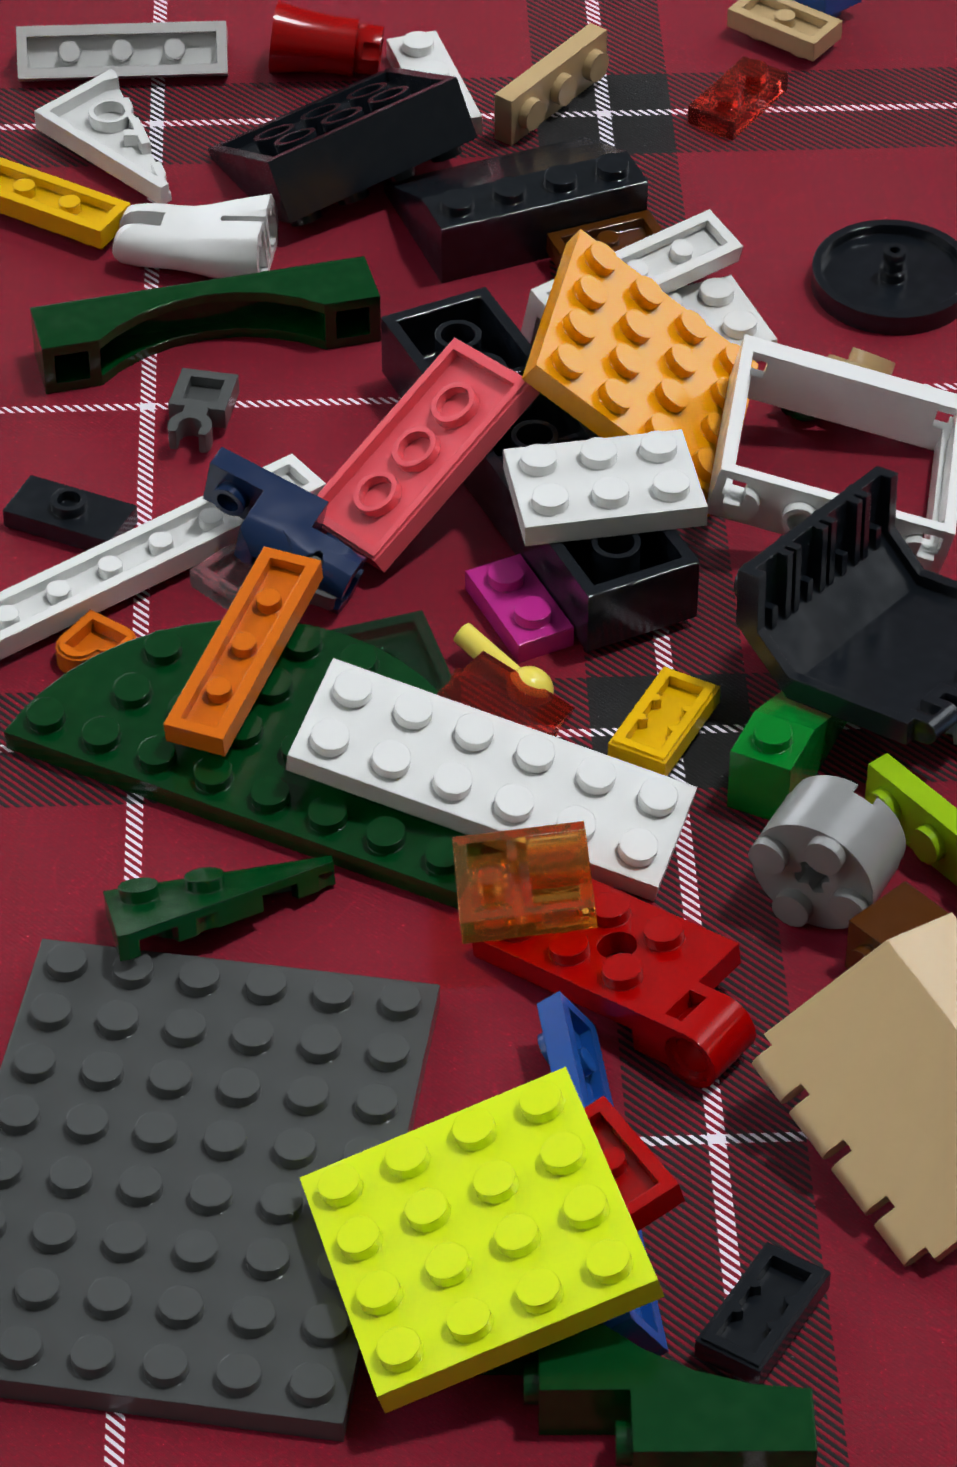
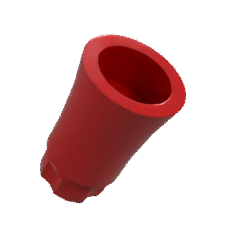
(323, 43)

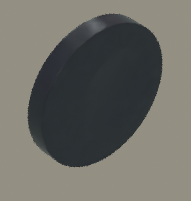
(887, 277)

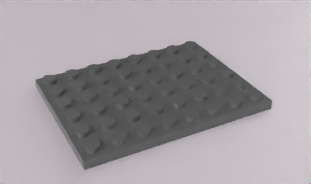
(158, 1188)

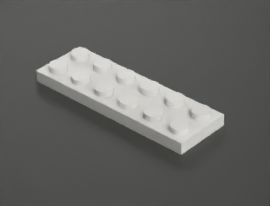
(487, 773)

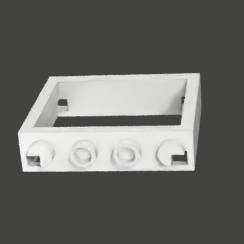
(849, 398)

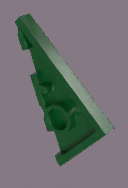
(204, 900)

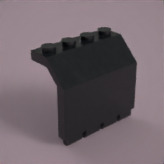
(855, 617)

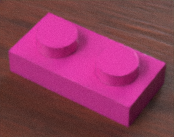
(519, 608)

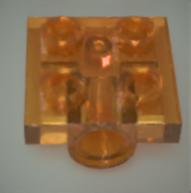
(524, 882)

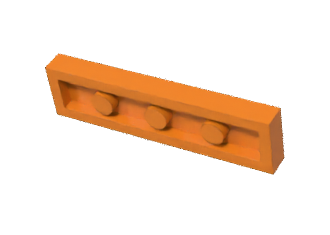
(243, 651)

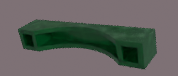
(311, 304)

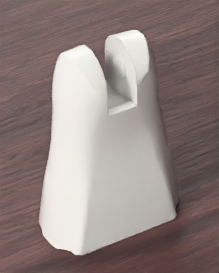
(200, 239)

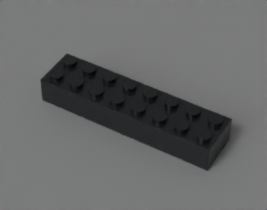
(602, 584)

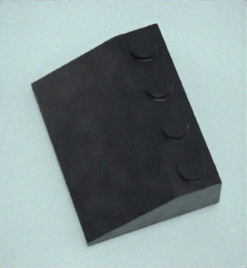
(349, 142)
(504, 206)

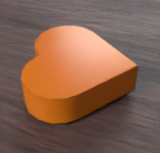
(89, 637)

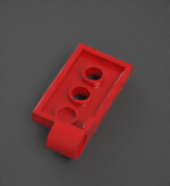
(656, 990)

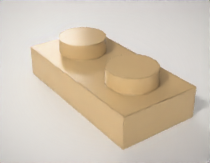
(786, 25)

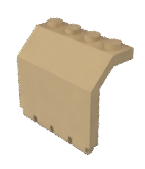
(883, 1081)

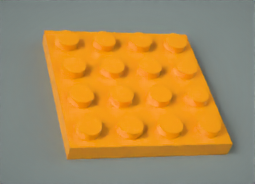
(629, 355)

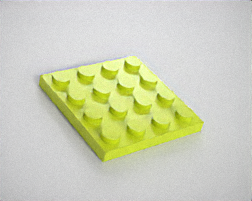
(478, 1239)

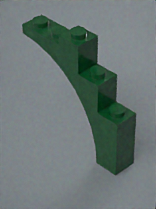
(661, 1408)

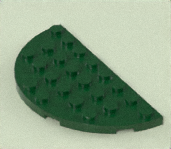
(110, 728)

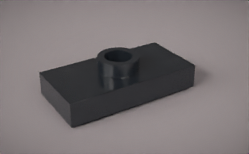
(68, 514)
(762, 1314)

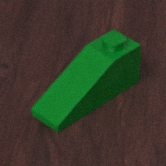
(777, 752)

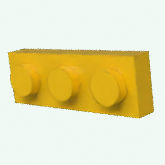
(59, 205)

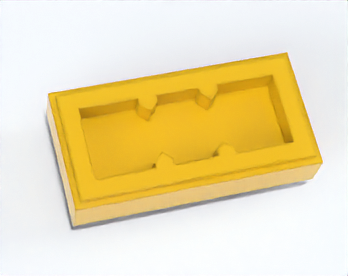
(664, 721)

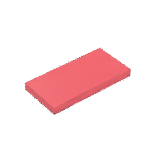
(422, 452)

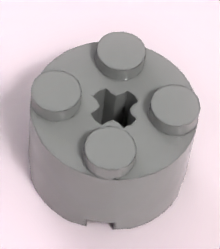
(826, 853)

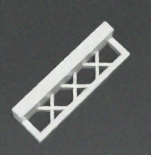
(126, 48)
(668, 257)

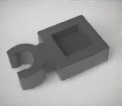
(199, 403)

